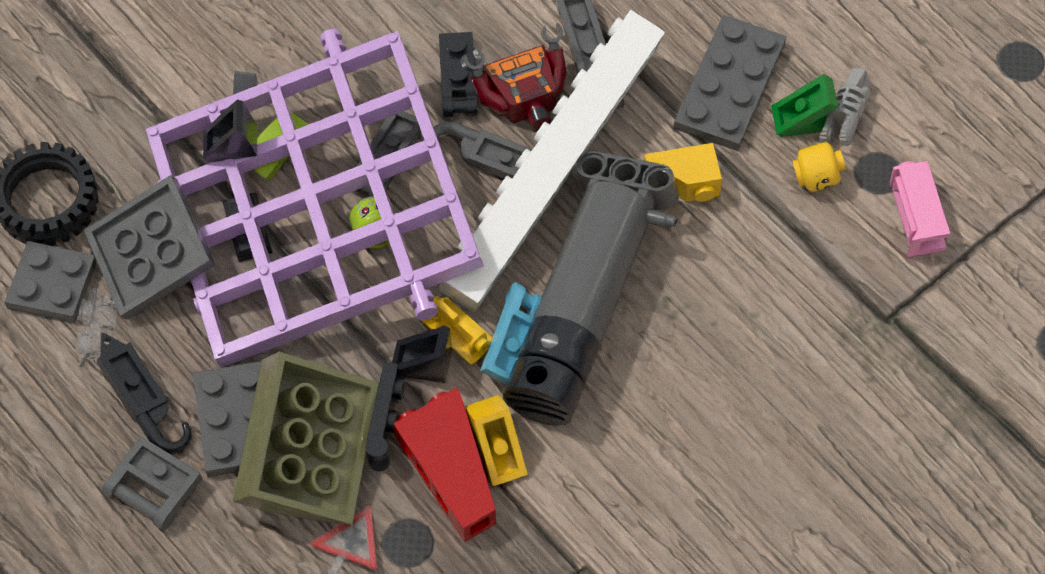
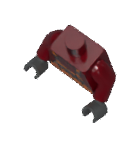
(523, 83)

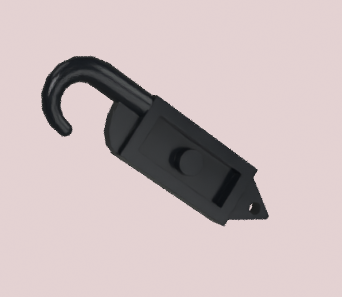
(138, 392)

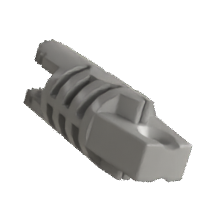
(851, 103)

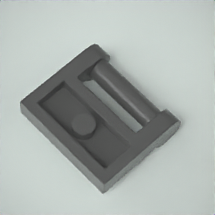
(159, 473)

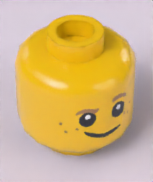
(819, 166)

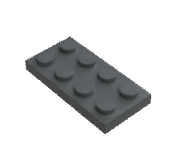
(730, 82)

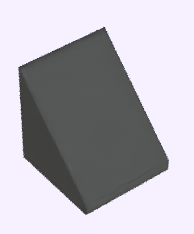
(244, 81)

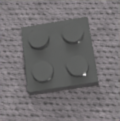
(51, 281)

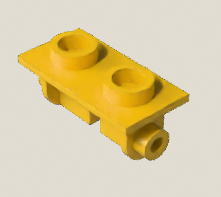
(467, 336)

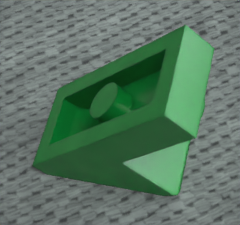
(805, 108)

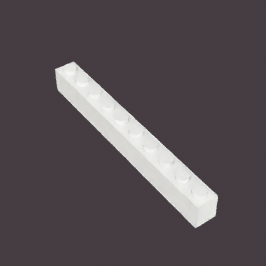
(555, 155)

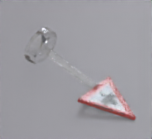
(350, 542)

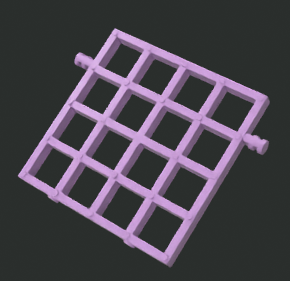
(312, 195)

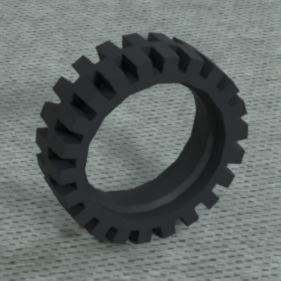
(57, 226)

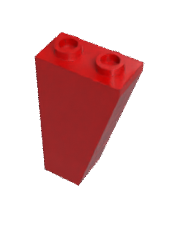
(447, 459)

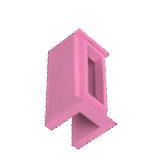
(919, 208)

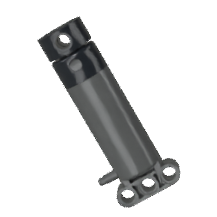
(587, 282)

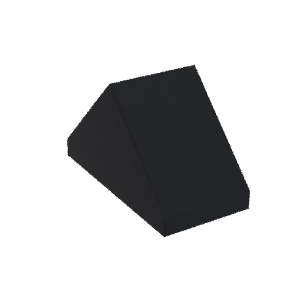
(231, 135)
(425, 355)

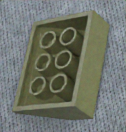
(306, 440)

